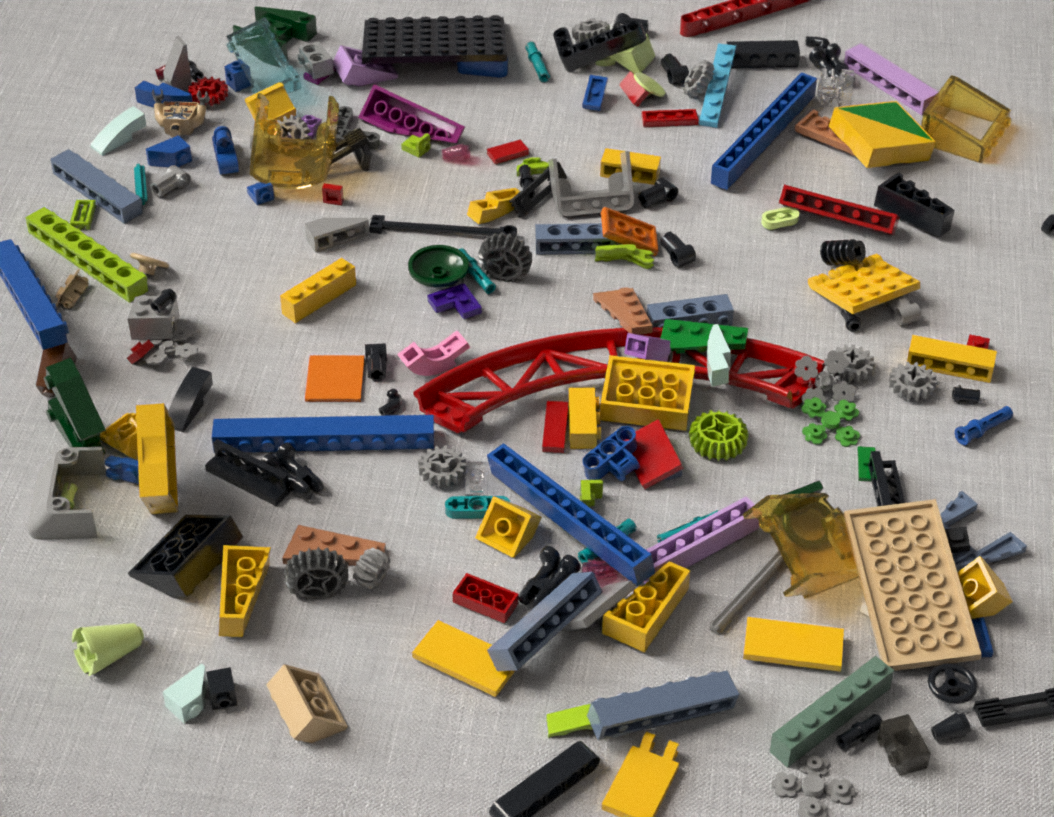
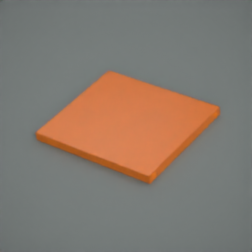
(334, 378)

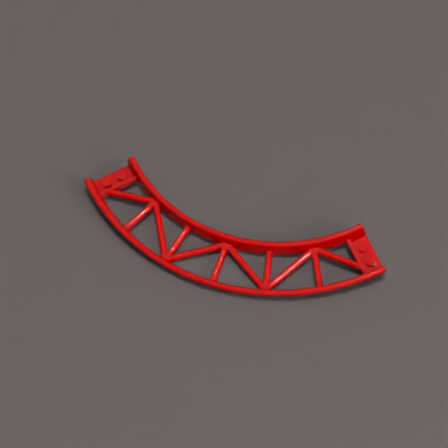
(459, 416)

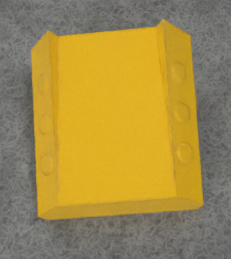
(279, 102)
(123, 435)

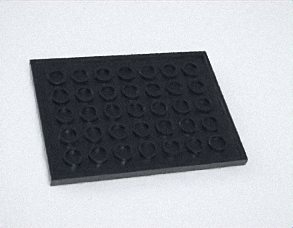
(434, 40)

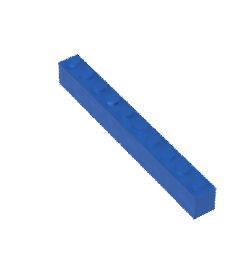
(763, 131)
(31, 297)
(326, 433)
(571, 514)

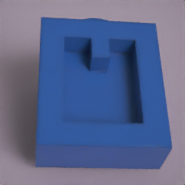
(261, 193)

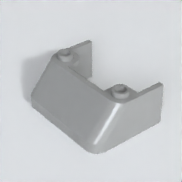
(617, 197)
(50, 514)

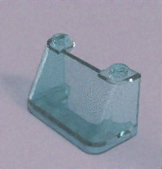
(262, 57)

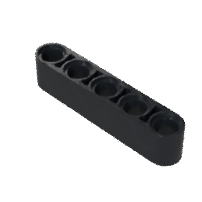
(547, 783)

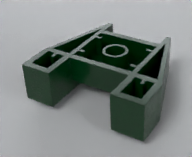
(286, 25)
(73, 407)

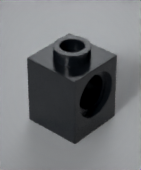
(221, 688)

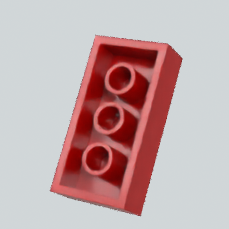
(485, 598)

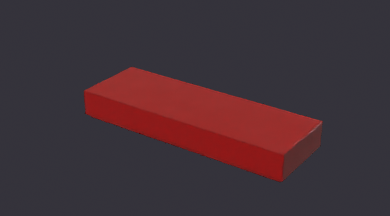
(665, 118)
(555, 427)

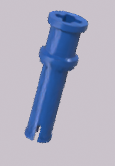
(977, 428)

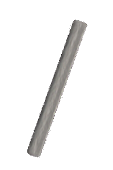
(747, 592)

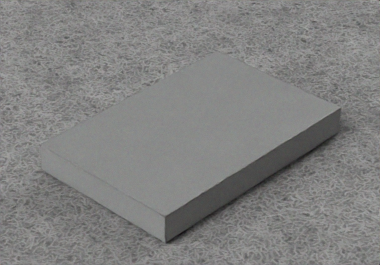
(609, 597)

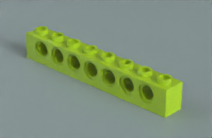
(87, 254)

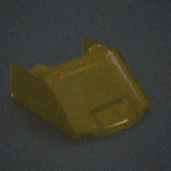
(289, 161)
(810, 540)

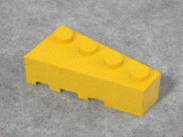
(241, 582)
(645, 612)

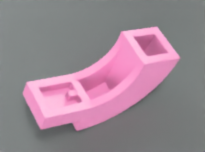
(434, 359)

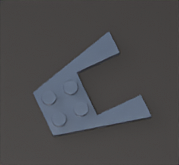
(1000, 549)

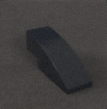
(190, 397)

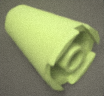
(104, 644)

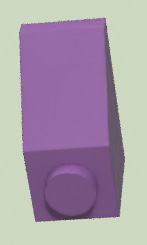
(647, 347)

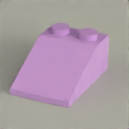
(352, 71)

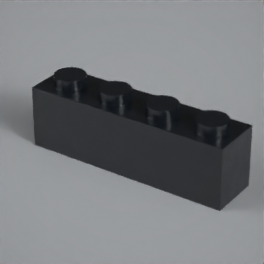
(766, 54)

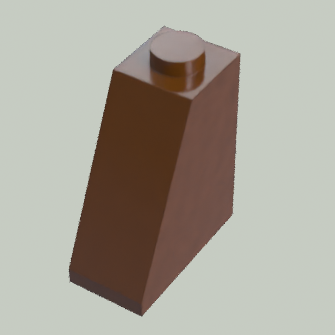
(49, 357)

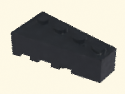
(914, 205)

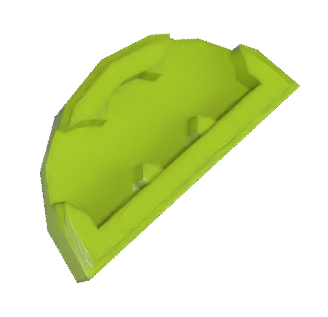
(537, 166)

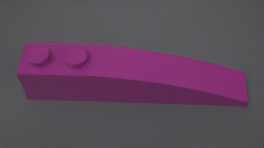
(407, 118)

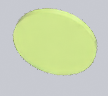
(649, 84)

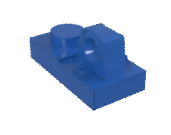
(595, 92)

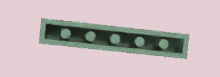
(831, 711)

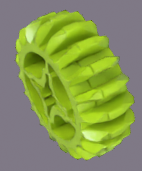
(718, 435)

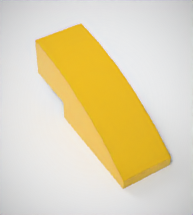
(493, 206)

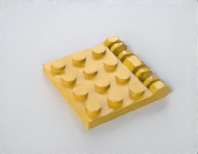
(863, 284)

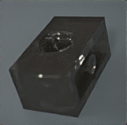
(903, 745)

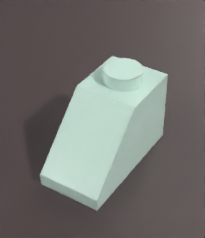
(187, 695)

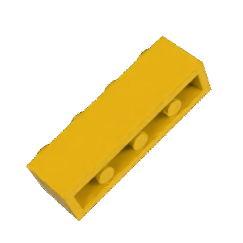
(318, 290)
(952, 358)

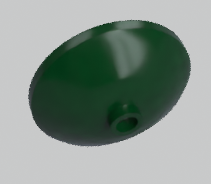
(438, 266)

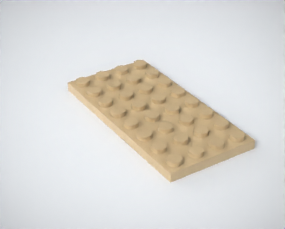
(911, 585)

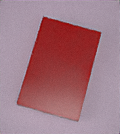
(655, 455)

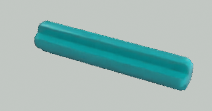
(140, 182)

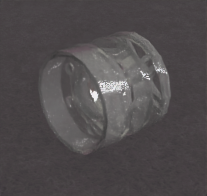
(835, 87)

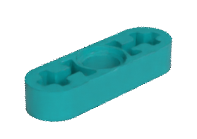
(470, 513)

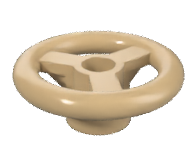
(148, 264)

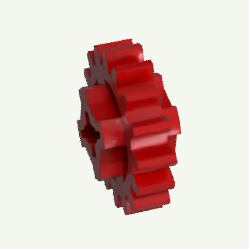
(215, 88)

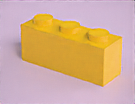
(644, 167)
(583, 418)

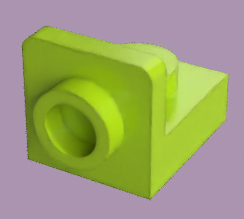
(416, 145)
(590, 491)

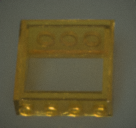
(964, 98)

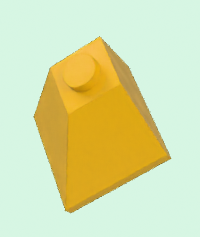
(507, 526)
(983, 589)

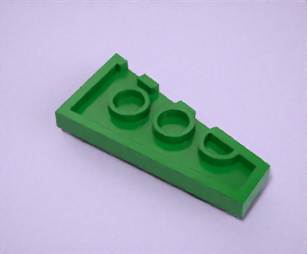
(695, 335)

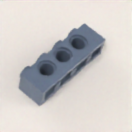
(569, 238)
(708, 309)

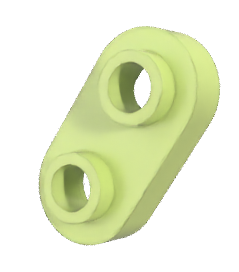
(780, 218)

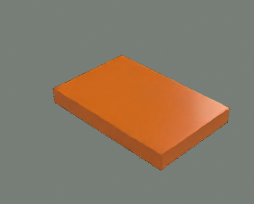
(629, 230)

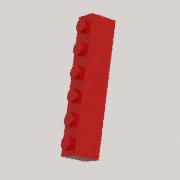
(839, 209)

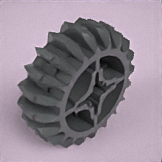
(505, 257)
(316, 574)

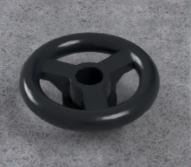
(952, 687)

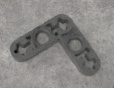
(345, 118)

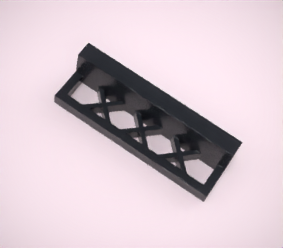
(247, 475)
(880, 480)

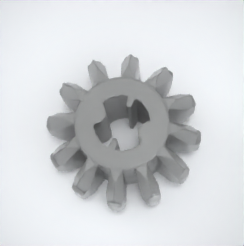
(371, 568)

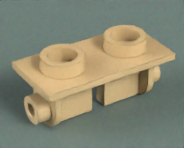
(67, 295)

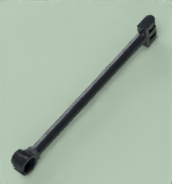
(378, 223)

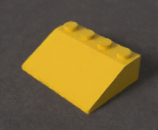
(647, 391)

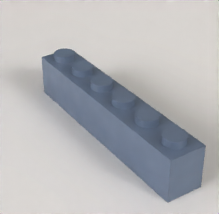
(97, 186)
(544, 621)
(662, 705)

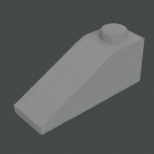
(177, 67)
(335, 231)

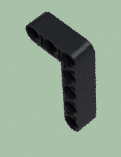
(597, 47)

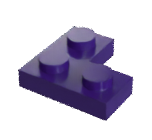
(457, 297)

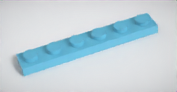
(717, 86)

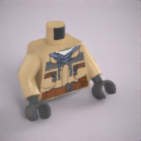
(180, 117)

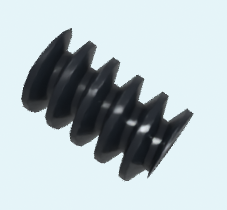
(842, 252)

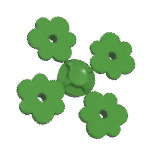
(830, 420)

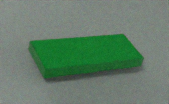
(863, 455)

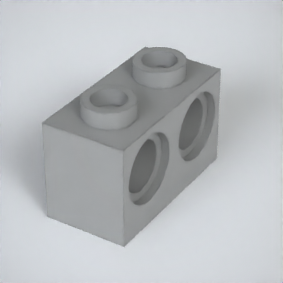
(315, 60)

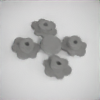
(171, 347)
(825, 380)
(813, 786)

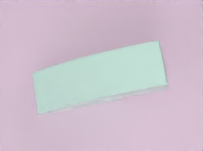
(119, 131)
(718, 358)

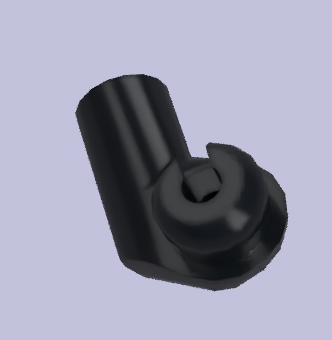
(817, 41)
(393, 403)

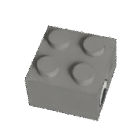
(149, 324)

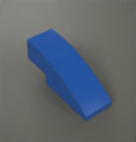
(144, 93)

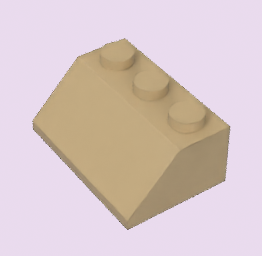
(305, 704)

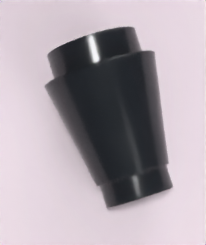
(951, 727)

